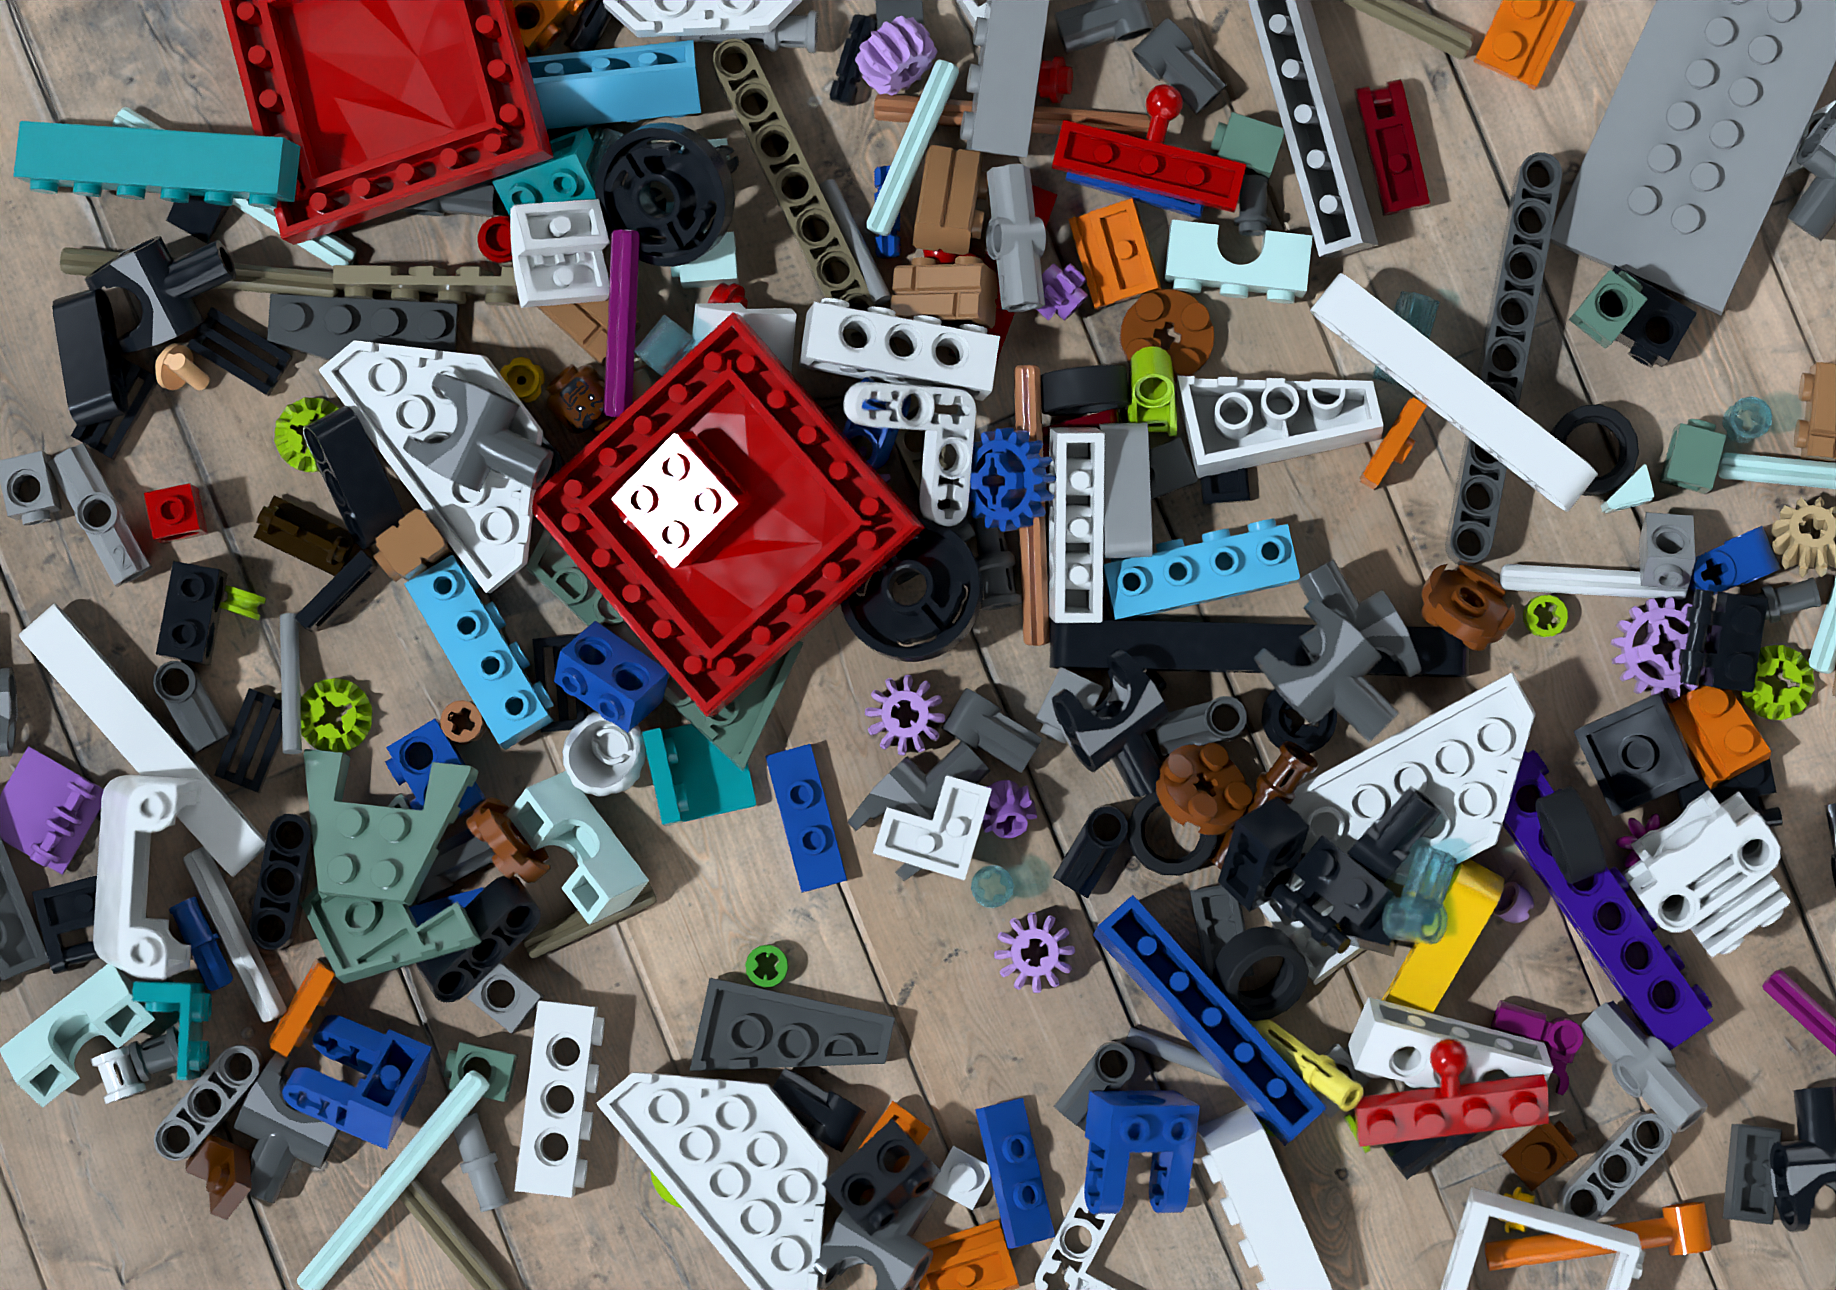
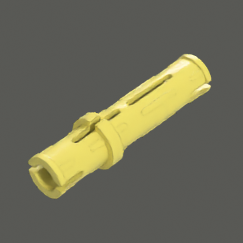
(1316, 1070)

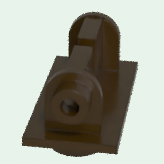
(304, 535)

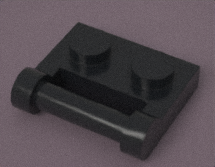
(65, 910)

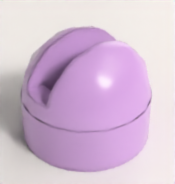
(1514, 903)

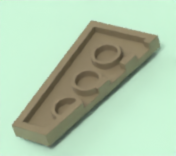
(363, 280)

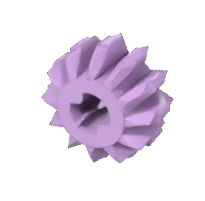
(896, 55)
(892, 725)
(1046, 963)

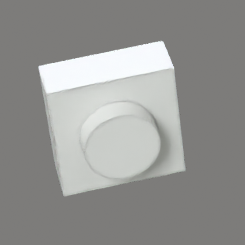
(962, 1177)

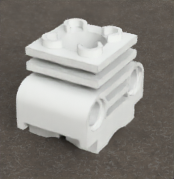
(1710, 873)

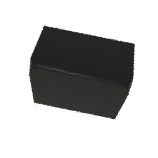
(197, 217)

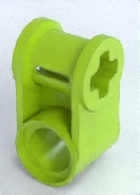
(1153, 398)

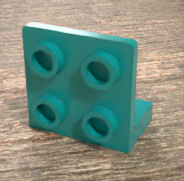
(554, 179)
(694, 776)
(194, 1008)

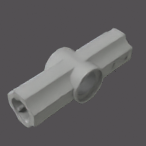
(1015, 238)
(85, 489)
(1644, 1067)

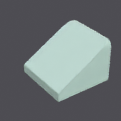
(1633, 492)

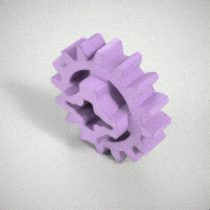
(1655, 626)

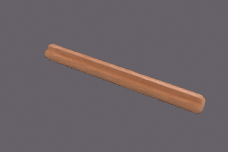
(1045, 119)
(1033, 538)

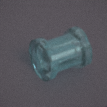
(1760, 414)
(1005, 880)

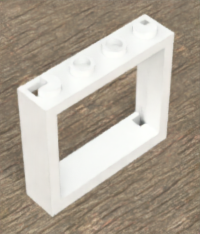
(1484, 1203)

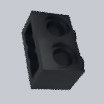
(1658, 308)
(191, 613)
(1263, 852)
(874, 1168)

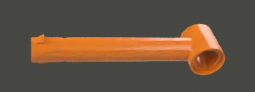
(1681, 1228)

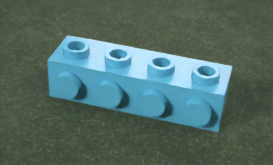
(617, 84)
(1202, 571)
(479, 651)

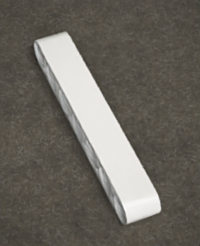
(1453, 392)
(140, 735)

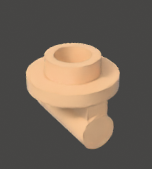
(176, 367)

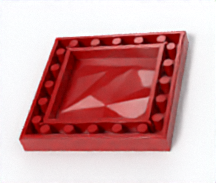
(385, 100)
(781, 567)

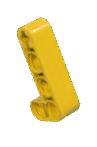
(1432, 967)

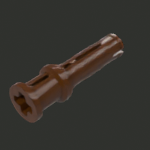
(1279, 781)

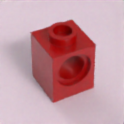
(175, 513)

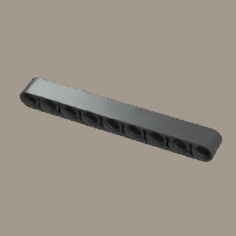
(1510, 337)

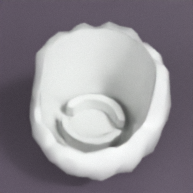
(603, 756)

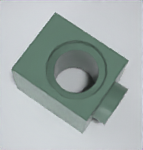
(1248, 143)
(1597, 324)
(1693, 456)
(502, 1065)

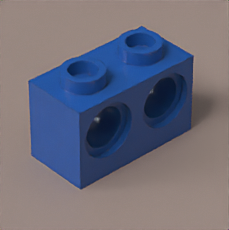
(611, 676)
(443, 752)

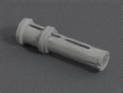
(791, 32)

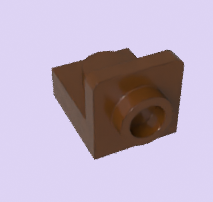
(1540, 1153)
(226, 1172)

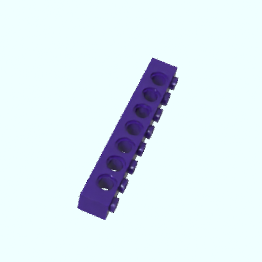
(1690, 1005)

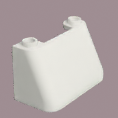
(122, 933)

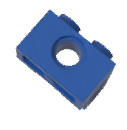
(377, 1105)
(1139, 1122)

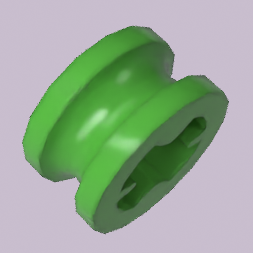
(752, 965)

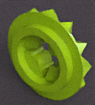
(289, 441)
(1791, 699)
(355, 722)

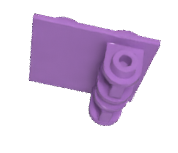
(47, 810)

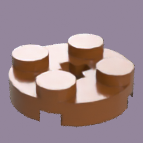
(1177, 309)
(1446, 605)
(1215, 771)
(510, 847)

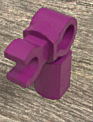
(1560, 1035)

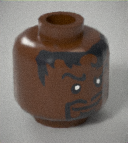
(578, 399)

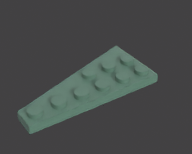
(736, 726)

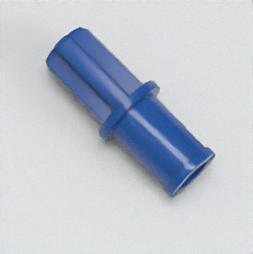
(203, 944)

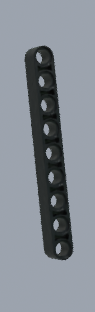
(1229, 647)

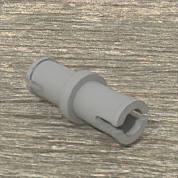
(479, 1163)

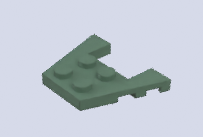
(373, 848)
(379, 936)

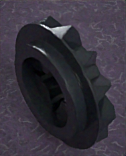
(1278, 728)

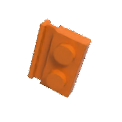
(1523, 38)
(1115, 253)
(1718, 733)
(294, 1024)
(970, 1261)

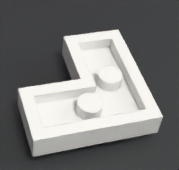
(938, 844)

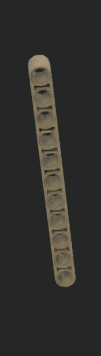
(808, 208)

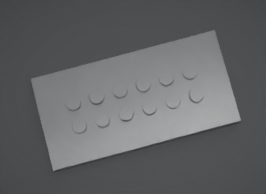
(1699, 141)

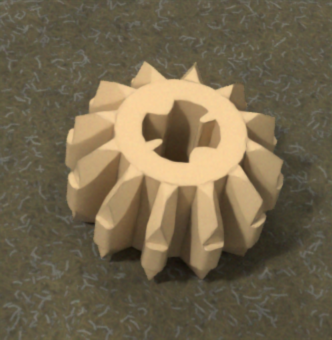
(1806, 537)

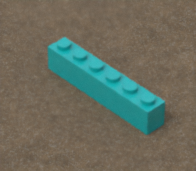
(157, 162)

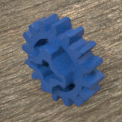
(1009, 479)

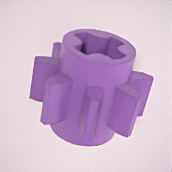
(1062, 291)
(1008, 809)

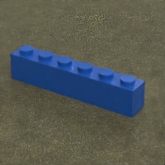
(1208, 1020)

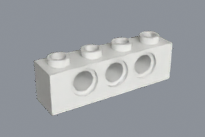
(827, 351)
(1076, 525)
(1389, 1026)
(535, 1169)

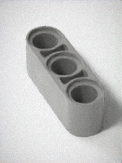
(1126, 491)
(188, 1112)
(1636, 1159)

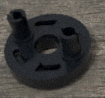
(693, 175)
(947, 568)

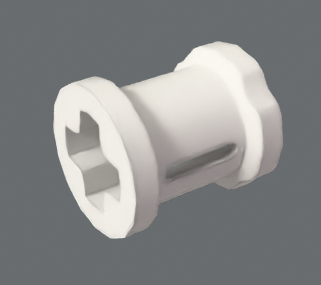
(122, 1059)

